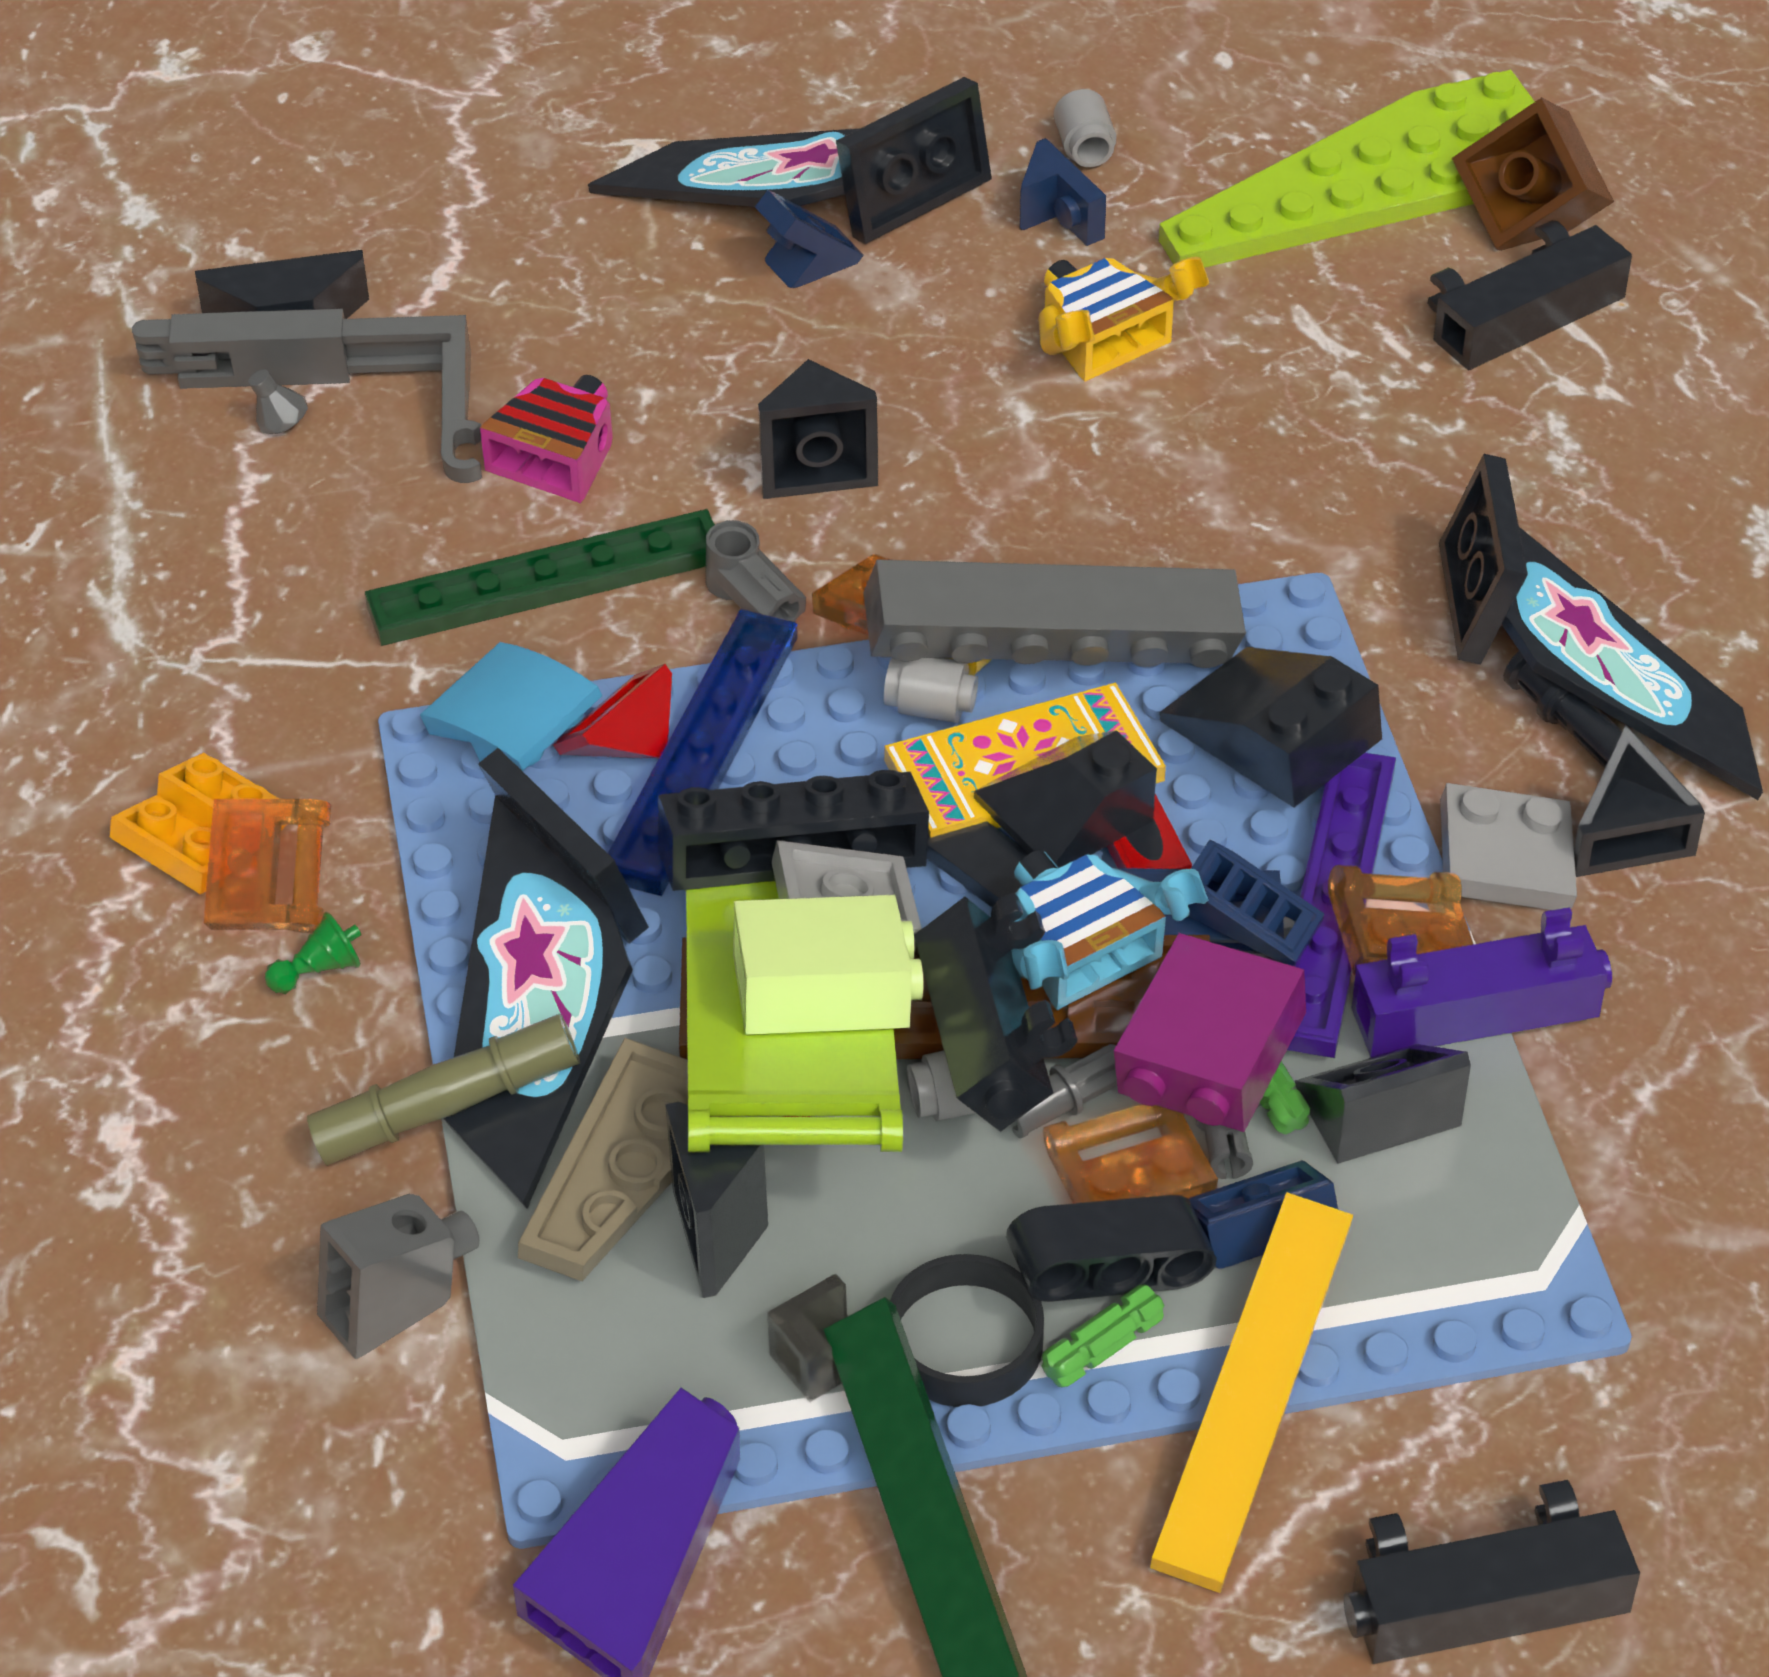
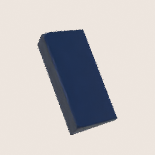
(1243, 1214)

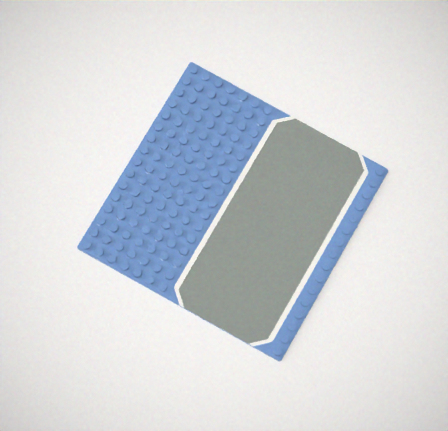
(1457, 1247)

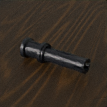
(1562, 707)

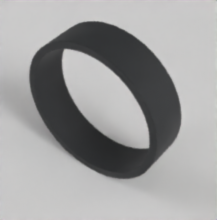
(986, 1273)

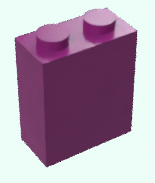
(1210, 1032)

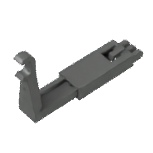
(318, 349)

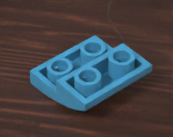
(512, 704)

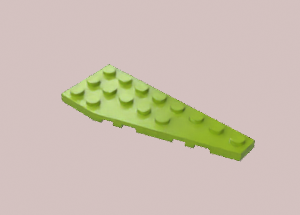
(1355, 180)

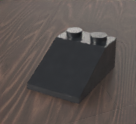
(1281, 718)

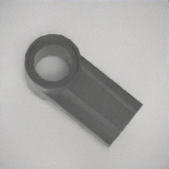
(745, 574)

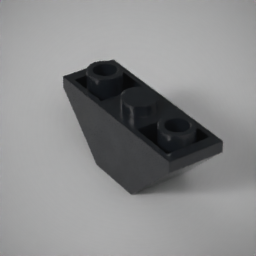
(286, 285)

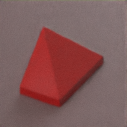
(628, 722)

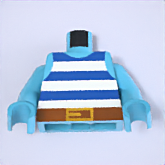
(1095, 922)

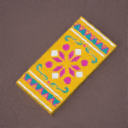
(968, 756)

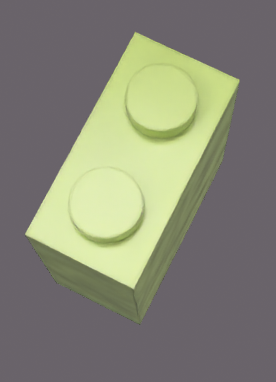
(824, 964)

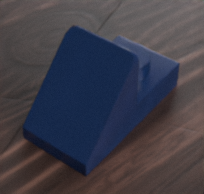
(1061, 190)
(805, 243)

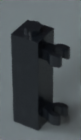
(1529, 296)
(981, 1009)
(1490, 1584)

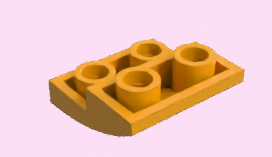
(176, 823)

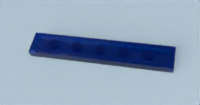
(705, 737)

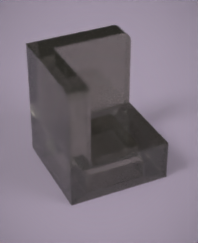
(799, 1337)

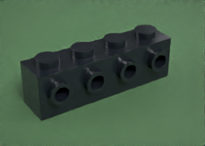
(733, 832)

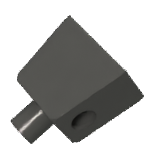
(387, 1269)

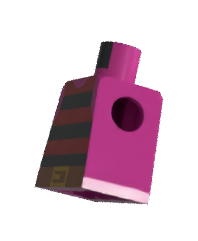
(551, 436)

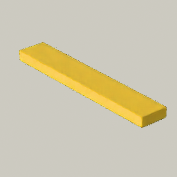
(1251, 1393)

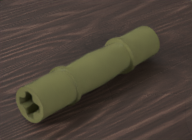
(443, 1089)

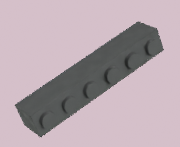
(1053, 613)

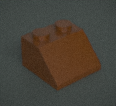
(1532, 174)

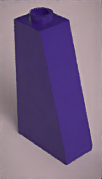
(631, 1547)

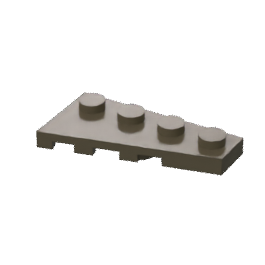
(611, 1165)

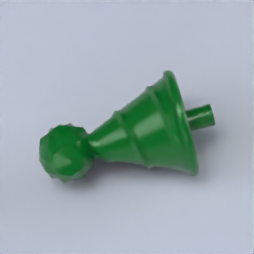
(323, 951)

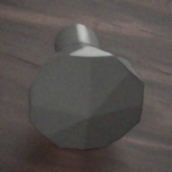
(276, 405)

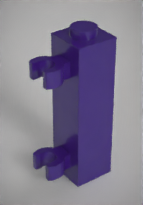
(1480, 987)

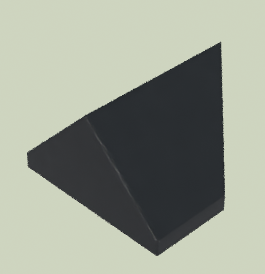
(1636, 814)

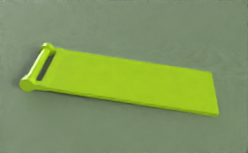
(774, 1071)

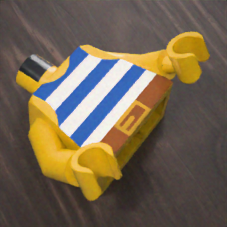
(1110, 312)

